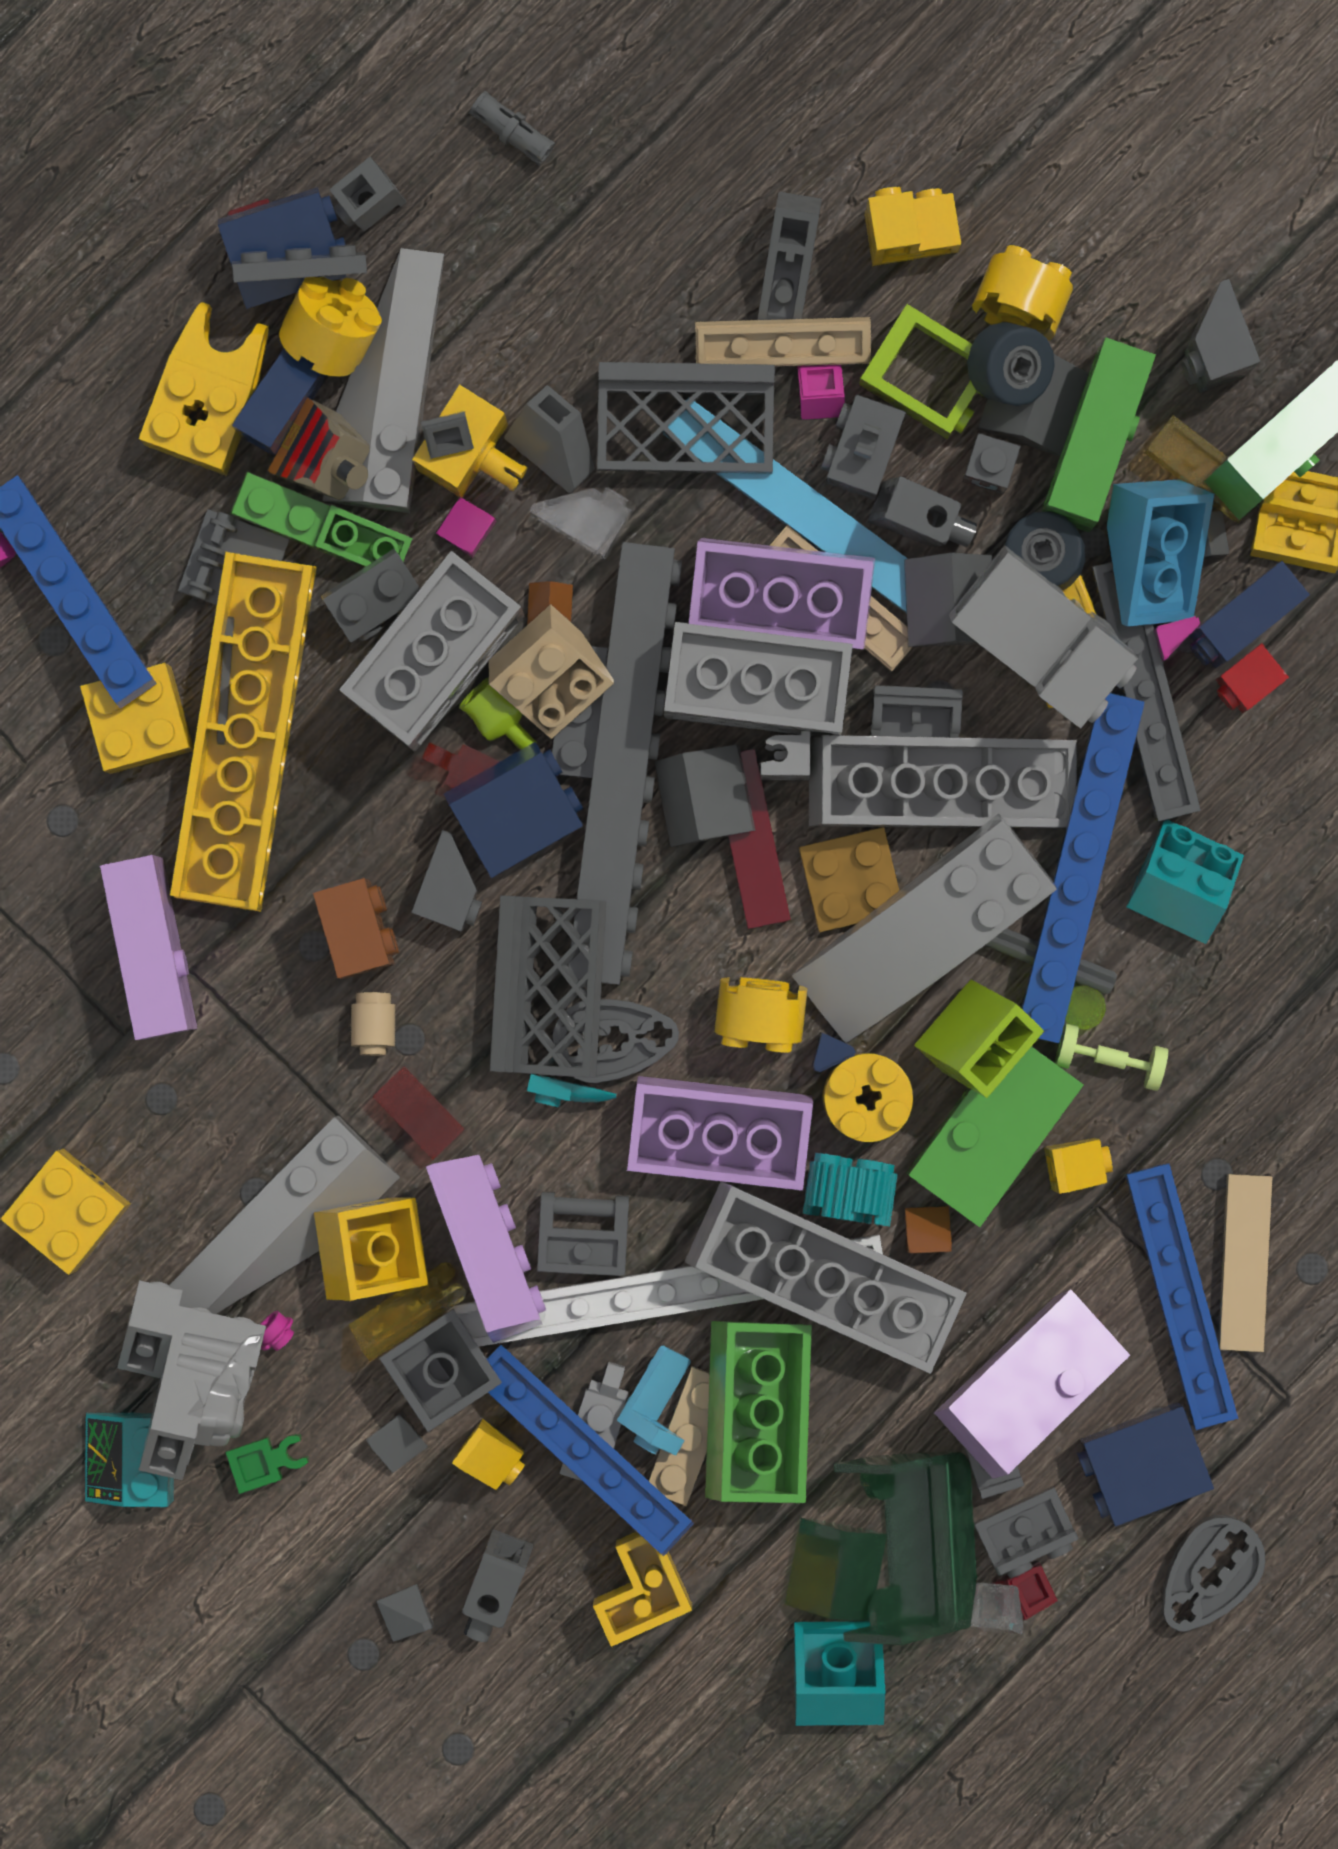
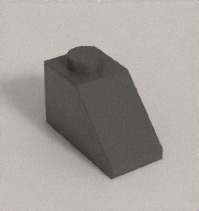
(448, 888)

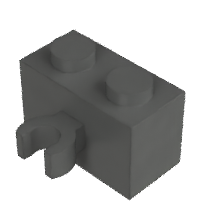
(863, 447)

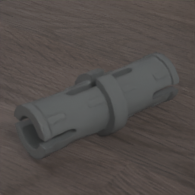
(512, 128)

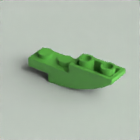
(315, 523)

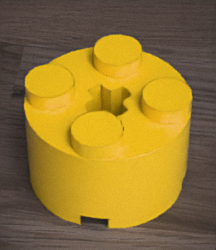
(1024, 291)
(330, 325)
(760, 1013)
(889, 1110)

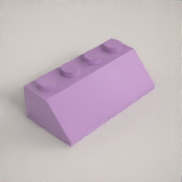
(485, 1247)

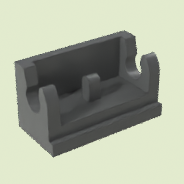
(916, 712)

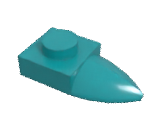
(552, 1090)

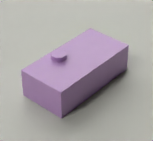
(782, 591)
(148, 947)
(720, 1133)
(1032, 1384)

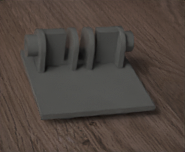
(219, 535)

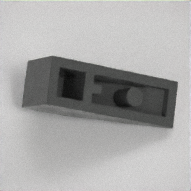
(789, 257)

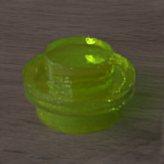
(1085, 1007)

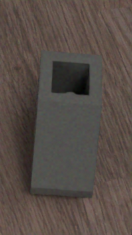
(553, 438)

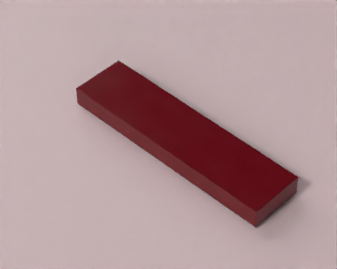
(757, 858)

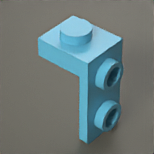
(650, 1399)

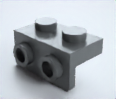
(371, 596)
(1026, 1532)

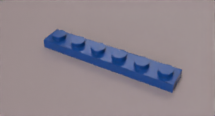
(71, 595)
(1181, 1296)
(587, 1454)

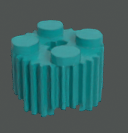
(850, 1191)

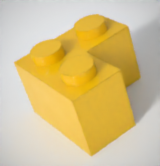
(910, 227)
(649, 1599)

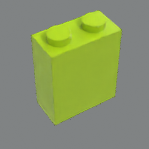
(979, 1038)

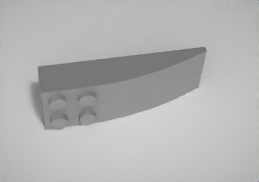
(940, 781)
(925, 929)
(825, 1277)

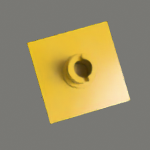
(459, 469)

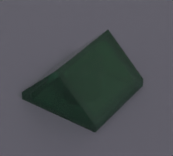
(835, 1569)

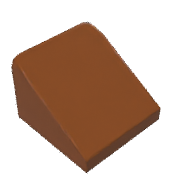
(928, 1229)

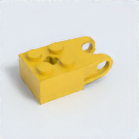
(206, 379)

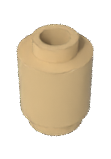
(373, 1023)

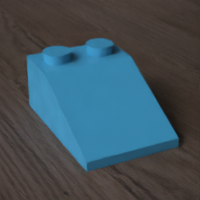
(1158, 548)

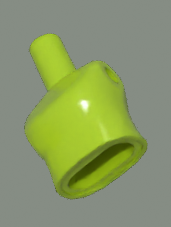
(495, 715)

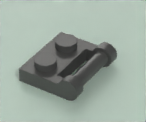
(582, 1249)

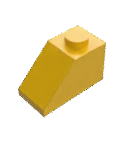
(1077, 1165)
(490, 1456)

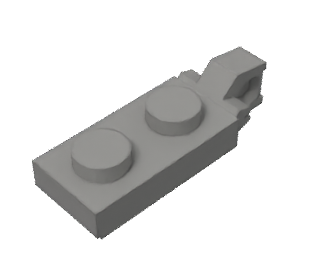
(602, 1407)

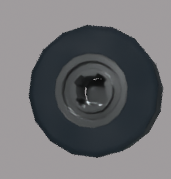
(1010, 363)
(1061, 558)

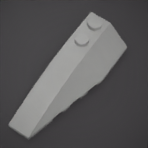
(390, 384)
(279, 1223)

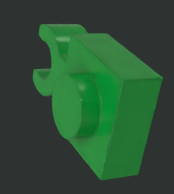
(259, 1463)

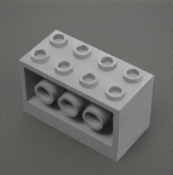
(433, 651)
(757, 680)

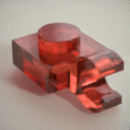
(461, 766)

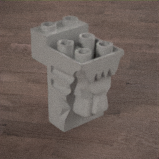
(1045, 637)
(202, 1371)

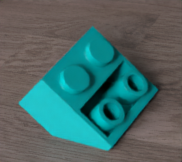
(1185, 881)

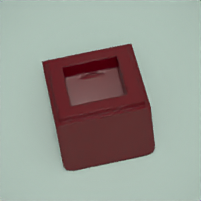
(1033, 1589)

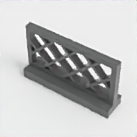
(686, 379)
(515, 992)

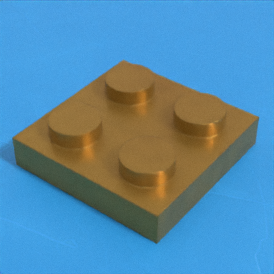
(848, 877)

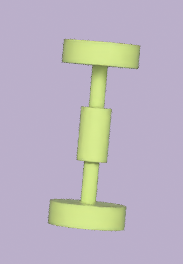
(1154, 1068)

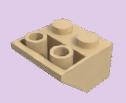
(549, 672)

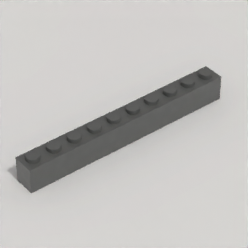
(624, 748)

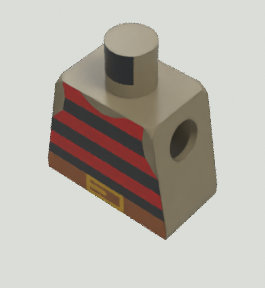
(322, 453)

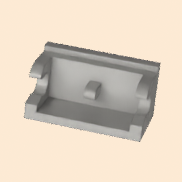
(795, 757)

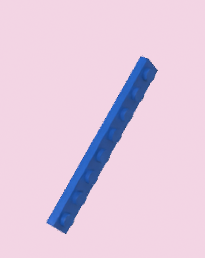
(1081, 864)

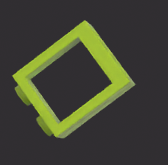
(873, 376)

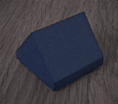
(830, 1052)

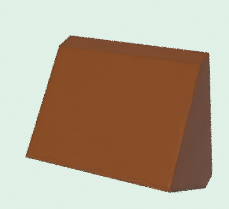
(546, 593)

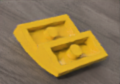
(1300, 523)

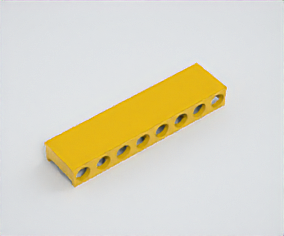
(239, 784)

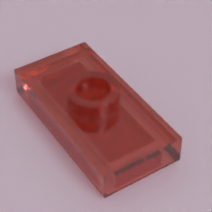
(419, 1112)

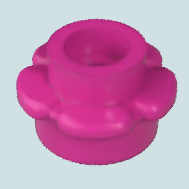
(277, 1331)

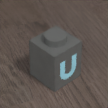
(991, 463)

